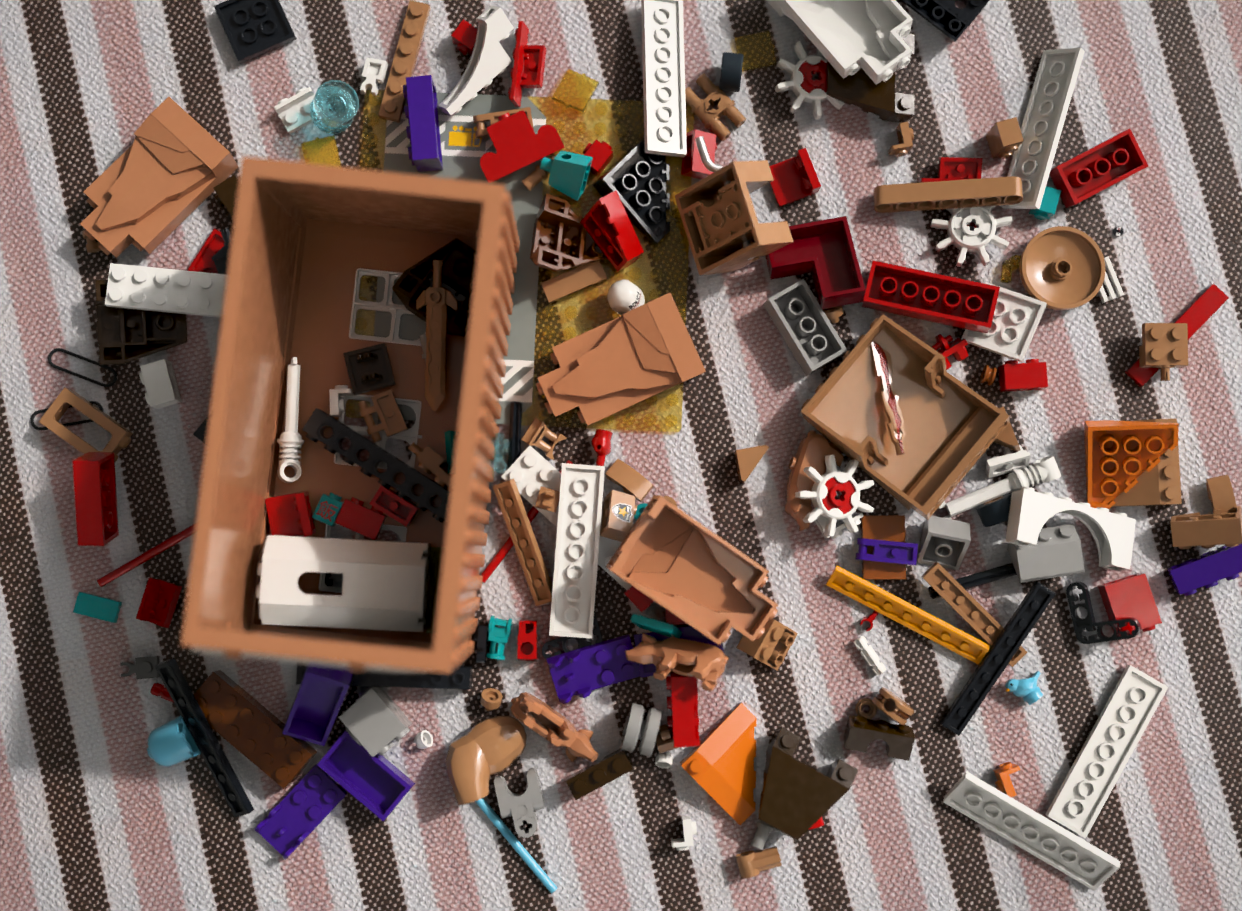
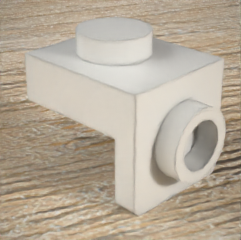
(689, 830)

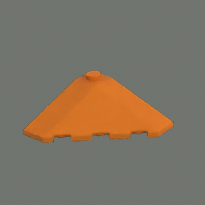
(1120, 453)
(726, 763)

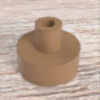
(834, 313)
(491, 699)

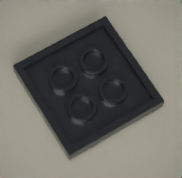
(254, 26)

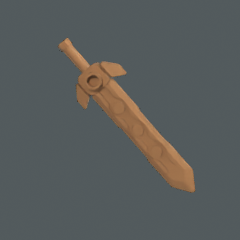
(436, 332)

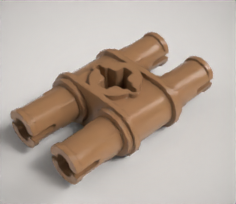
(711, 117)

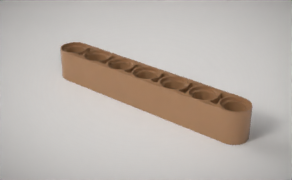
(948, 194)

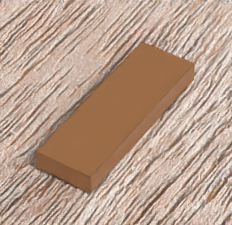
(573, 281)

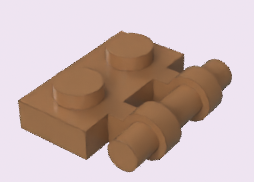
(389, 415)

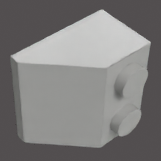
(944, 542)

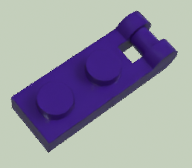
(887, 551)

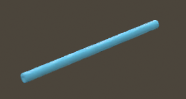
(518, 847)

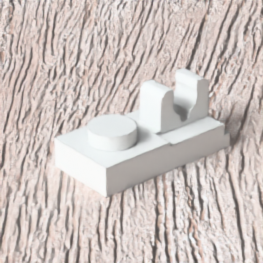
(1004, 464)

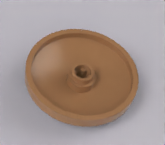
(1062, 268)

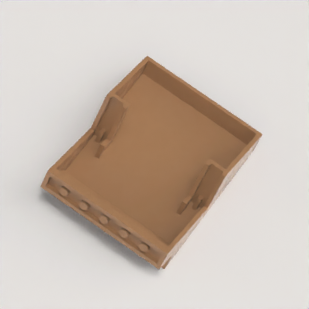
(943, 418)

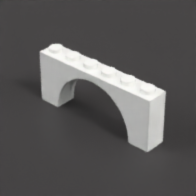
(1110, 530)

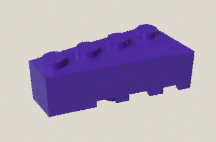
(1207, 570)

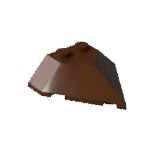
(560, 238)

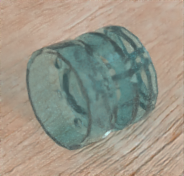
(337, 96)

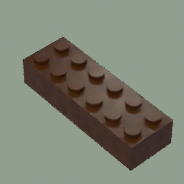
(252, 729)

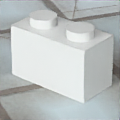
(160, 384)

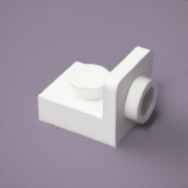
(337, 404)

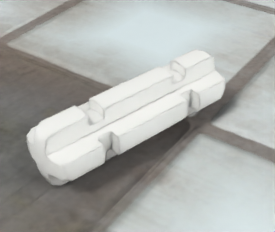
(869, 655)

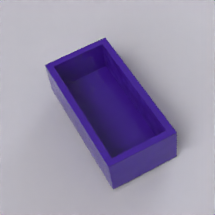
(423, 122)
(317, 703)
(368, 778)

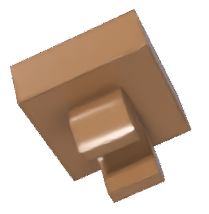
(548, 499)
(665, 739)

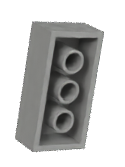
(804, 327)

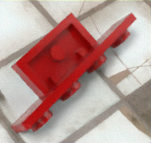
(528, 65)
(956, 169)

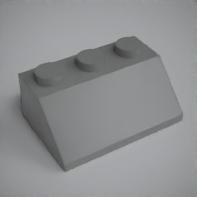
(1054, 555)

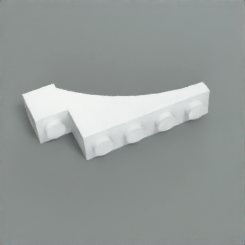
(486, 60)

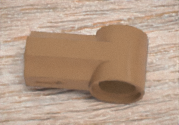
(752, 863)

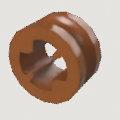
(988, 375)

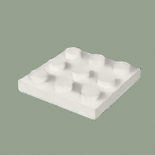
(1012, 325)

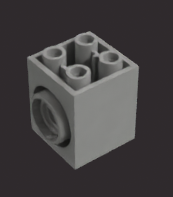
(375, 722)

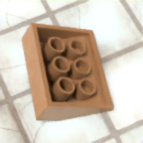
(1159, 485)

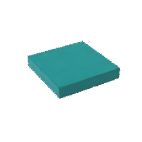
(656, 626)

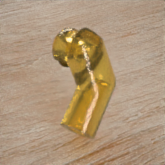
(1008, 266)

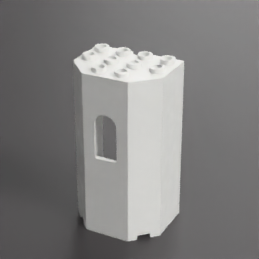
(380, 589)

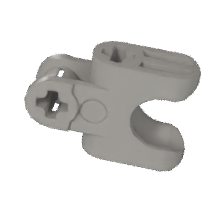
(521, 805)

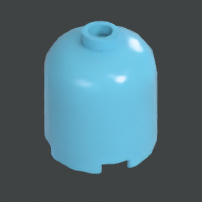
(171, 743)

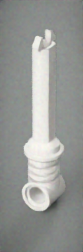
(290, 439)
(1040, 471)

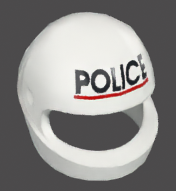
(624, 296)

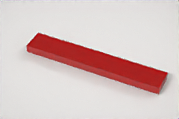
(1195, 317)

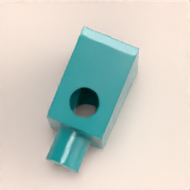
(568, 172)

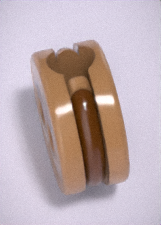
(892, 706)

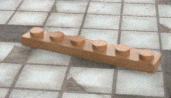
(404, 60)
(524, 541)
(966, 606)

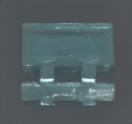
(501, 448)

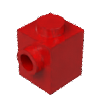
(465, 37)
(601, 154)

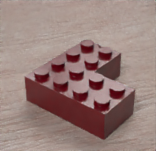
(829, 254)

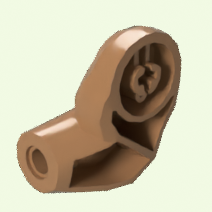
(481, 753)

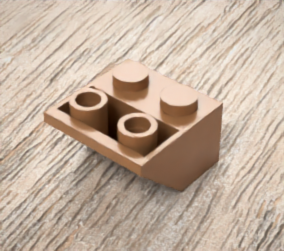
(771, 646)

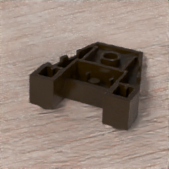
(873, 98)
(795, 793)

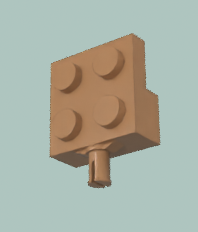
(1164, 347)
(432, 462)

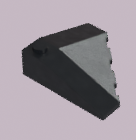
(642, 189)

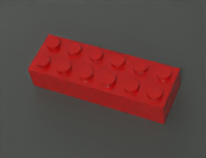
(931, 297)

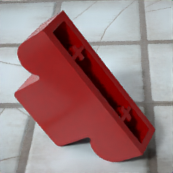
(517, 145)

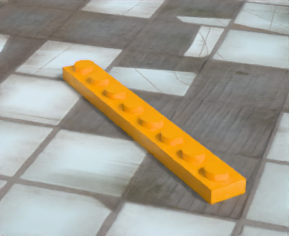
(907, 615)

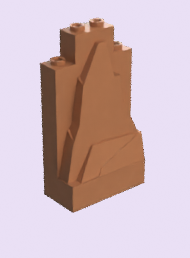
(155, 182)
(621, 362)
(693, 573)

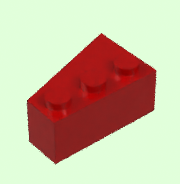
(613, 231)
(684, 709)

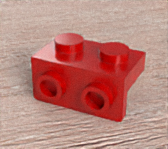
(158, 602)

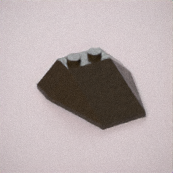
(457, 276)
(134, 333)

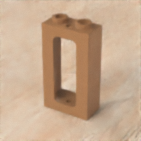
(67, 397)

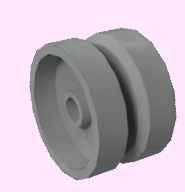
(639, 729)

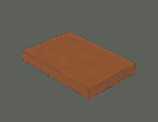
(888, 529)

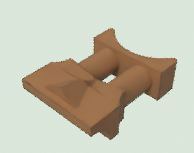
(534, 436)

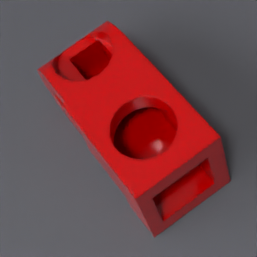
(527, 641)

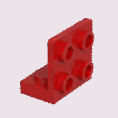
(794, 179)
(291, 514)

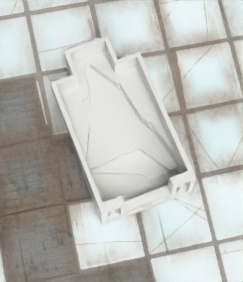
(854, 33)

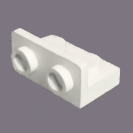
(296, 110)

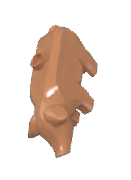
(809, 454)
(680, 657)
(553, 726)

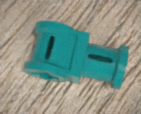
(498, 635)

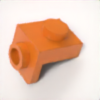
(1003, 781)

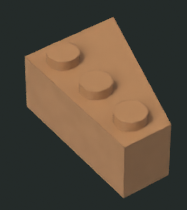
(1207, 529)

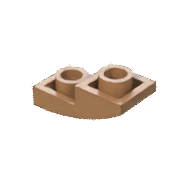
(629, 479)
(1221, 493)

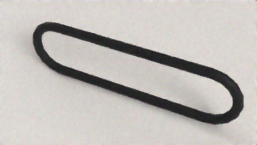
(78, 375)
(66, 424)

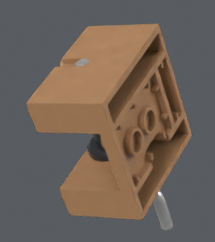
(723, 219)

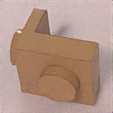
(905, 136)

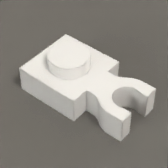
(373, 73)

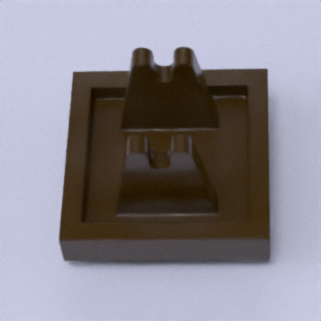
(369, 369)

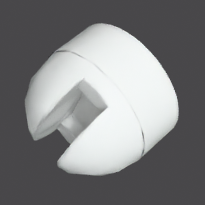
(428, 740)
(664, 760)

